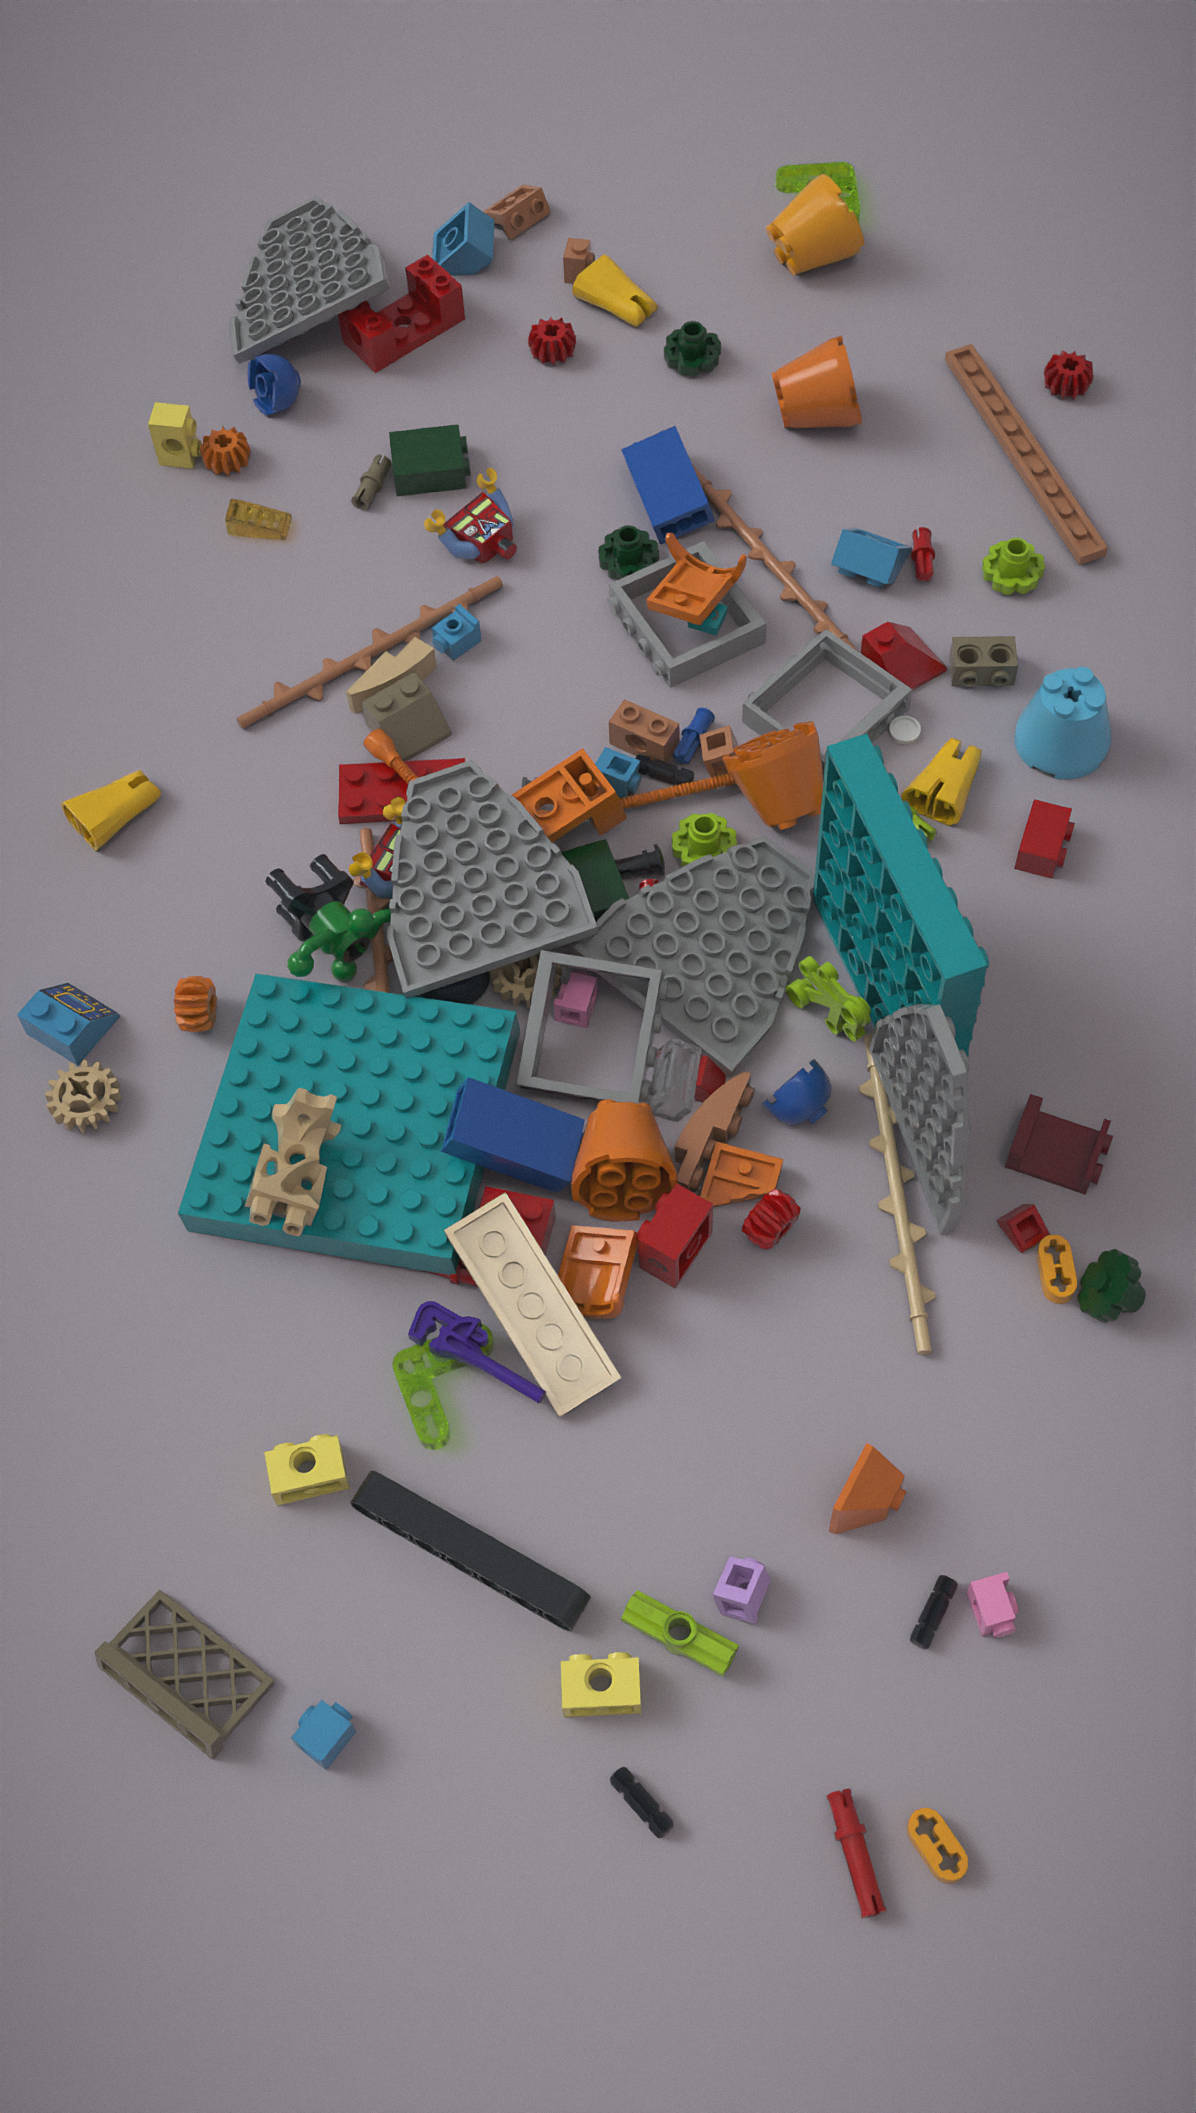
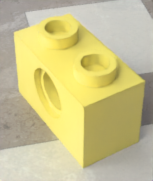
(174, 435)
(326, 1477)
(620, 1698)

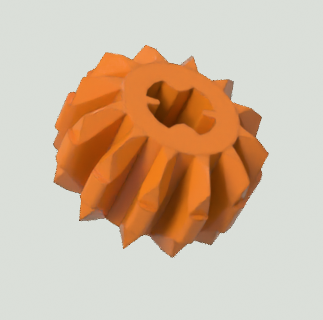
(225, 451)
(195, 1004)

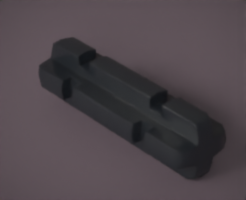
(664, 771)
(933, 1611)
(641, 1802)

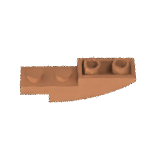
(711, 1123)

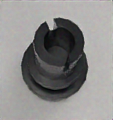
(642, 863)

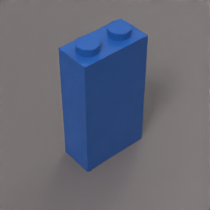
(668, 484)
(513, 1135)

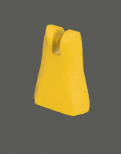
(612, 289)
(944, 784)
(109, 808)

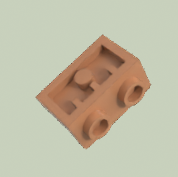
(519, 210)

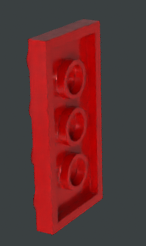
(372, 786)

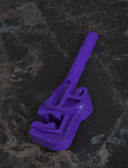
(461, 1341)

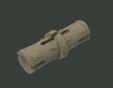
(371, 482)

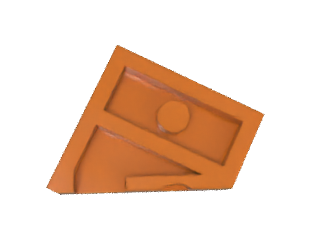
(739, 1175)

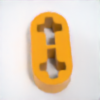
(1064, 1268)
(945, 1840)

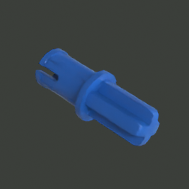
(691, 735)

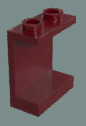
(1057, 1149)

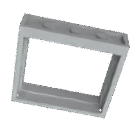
(827, 646)
(696, 661)
(538, 1018)

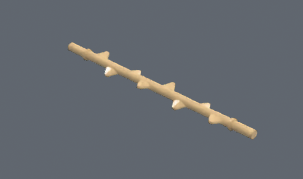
(896, 1205)

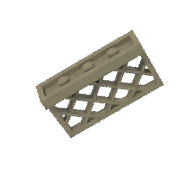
(161, 1698)

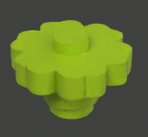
(1013, 566)
(702, 836)

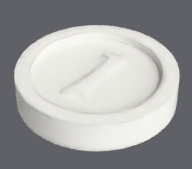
(904, 730)

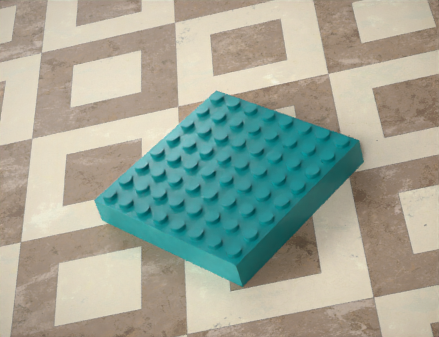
(889, 897)
(395, 1088)

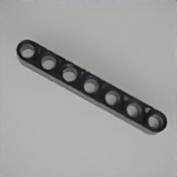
(471, 1551)

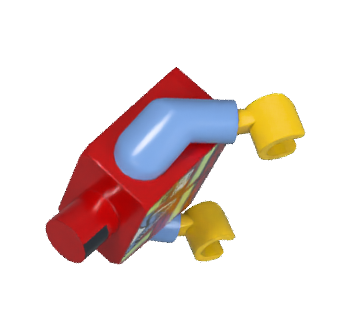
(480, 527)
(377, 868)

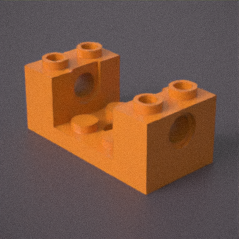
(577, 794)

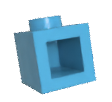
(324, 1732)

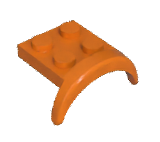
(692, 586)
(598, 1269)

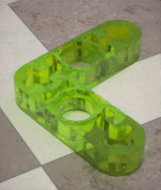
(789, 181)
(422, 1380)

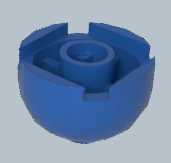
(274, 383)
(801, 1096)

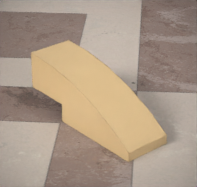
(388, 669)

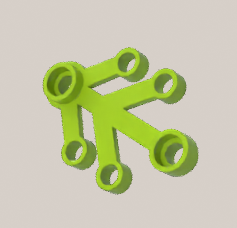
(832, 995)

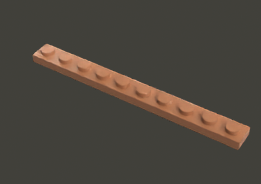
(1026, 455)

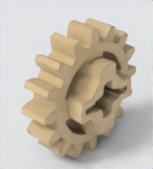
(522, 986)
(77, 1108)

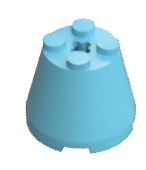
(1065, 725)

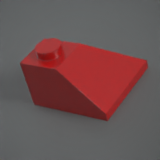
(901, 654)

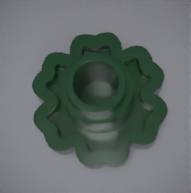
(692, 349)
(627, 552)
(1111, 1286)

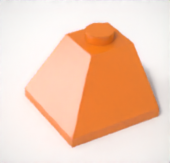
(868, 1493)

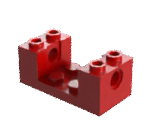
(429, 309)

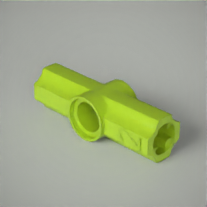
(702, 1644)

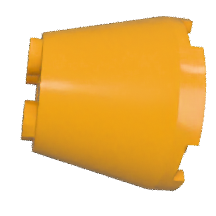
(815, 228)

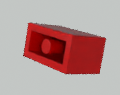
(1043, 839)

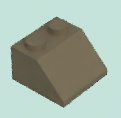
(407, 716)

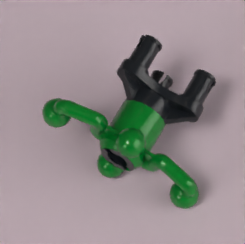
(324, 921)

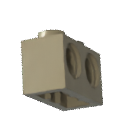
(983, 661)

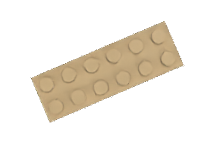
(532, 1304)

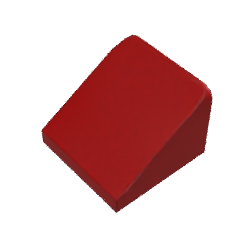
(709, 1079)
(1023, 1226)

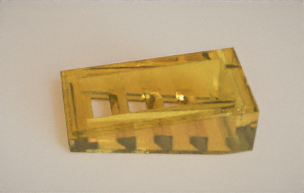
(240, 512)

